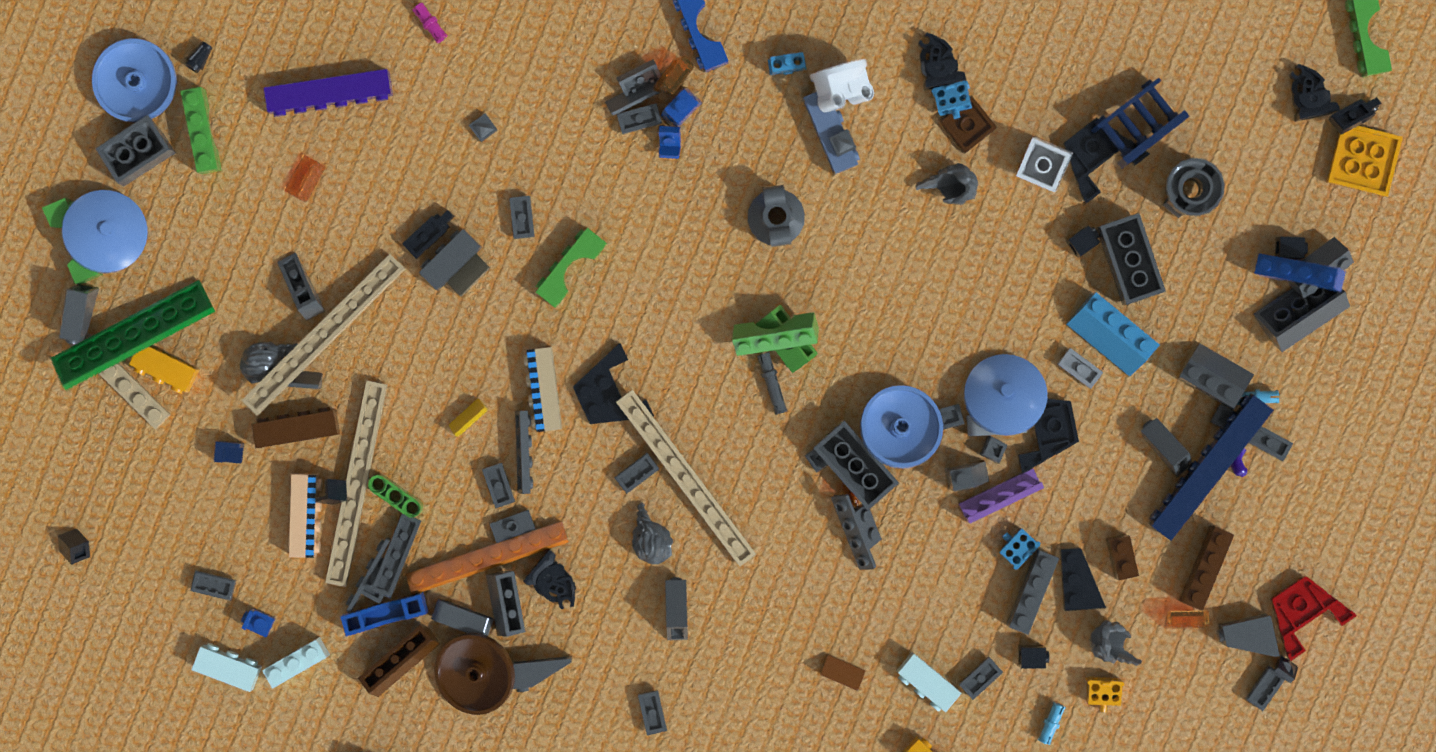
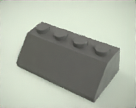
(1293, 318)
(855, 465)

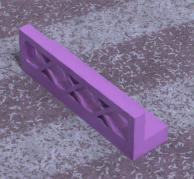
(1000, 496)

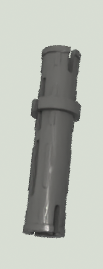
(773, 386)

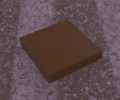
(970, 127)

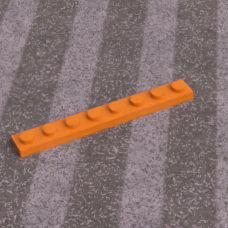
(487, 558)

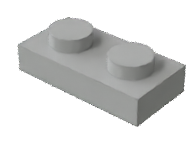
(1080, 368)

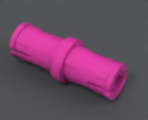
(429, 22)

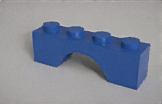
(710, 53)
(1300, 271)
(384, 613)

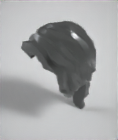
(954, 182)
(262, 359)
(650, 539)
(1108, 643)

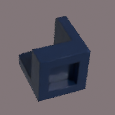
(228, 452)

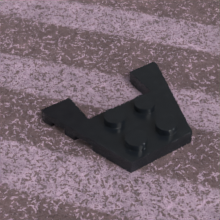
(1089, 153)
(599, 392)
(1053, 432)

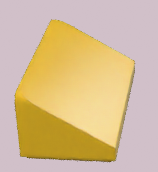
(468, 417)

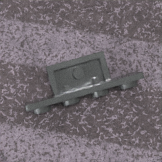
(636, 87)
(859, 530)
(366, 583)

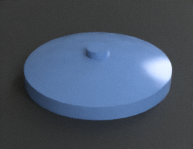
(134, 80)
(104, 231)
(1005, 394)
(901, 426)

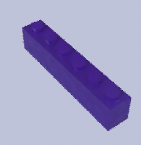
(328, 91)

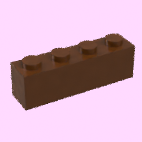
(295, 429)
(1206, 567)
(399, 660)

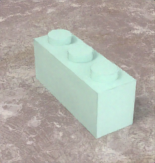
(296, 662)
(227, 667)
(928, 682)

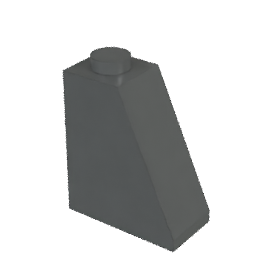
(77, 313)
(1166, 446)
(966, 476)
(676, 609)
(1250, 634)

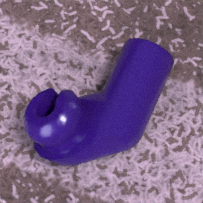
(1238, 466)

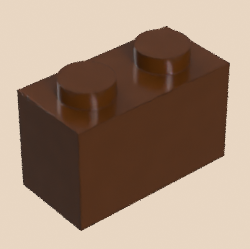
(1122, 557)

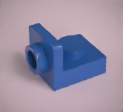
(669, 142)
(257, 622)

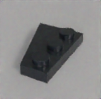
(1078, 582)

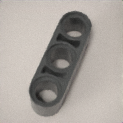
(461, 618)

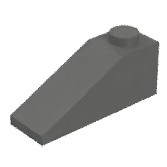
(300, 287)
(532, 672)

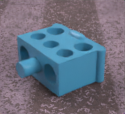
(787, 64)
(952, 93)
(1024, 550)

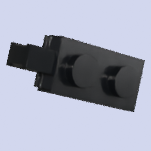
(1354, 115)
(428, 234)

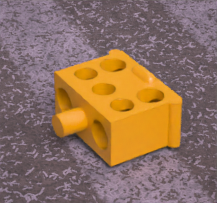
(1103, 686)

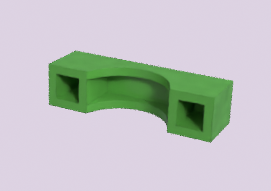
(1371, 58)
(197, 117)
(55, 215)
(553, 287)
(752, 339)

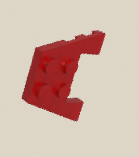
(1300, 605)

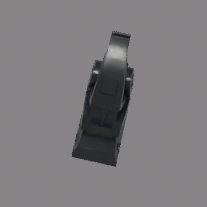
(941, 66)
(1312, 97)
(552, 577)

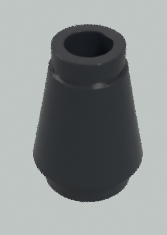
(197, 58)

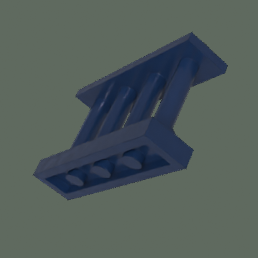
(1158, 130)

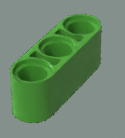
(385, 494)

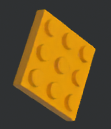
(1365, 160)

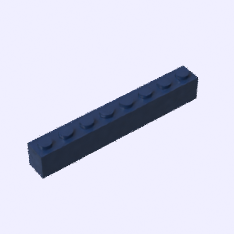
(1211, 466)

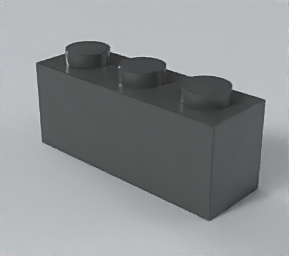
(1330, 254)
(449, 259)
(505, 603)

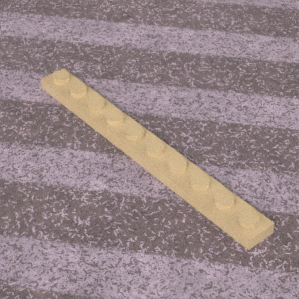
(323, 335)
(685, 477)
(356, 483)

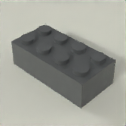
(1131, 259)

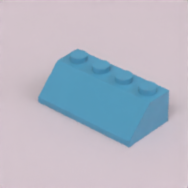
(1112, 334)

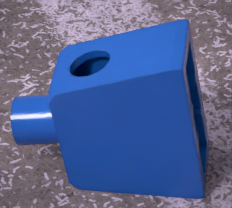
(681, 108)

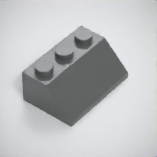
(135, 151)
(1216, 376)

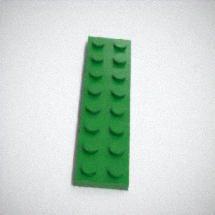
(132, 335)

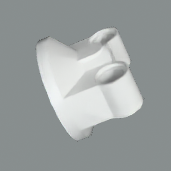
(842, 83)

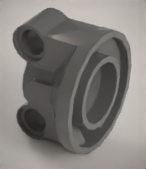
(1209, 184)
(761, 226)

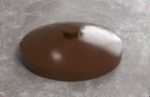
(474, 673)

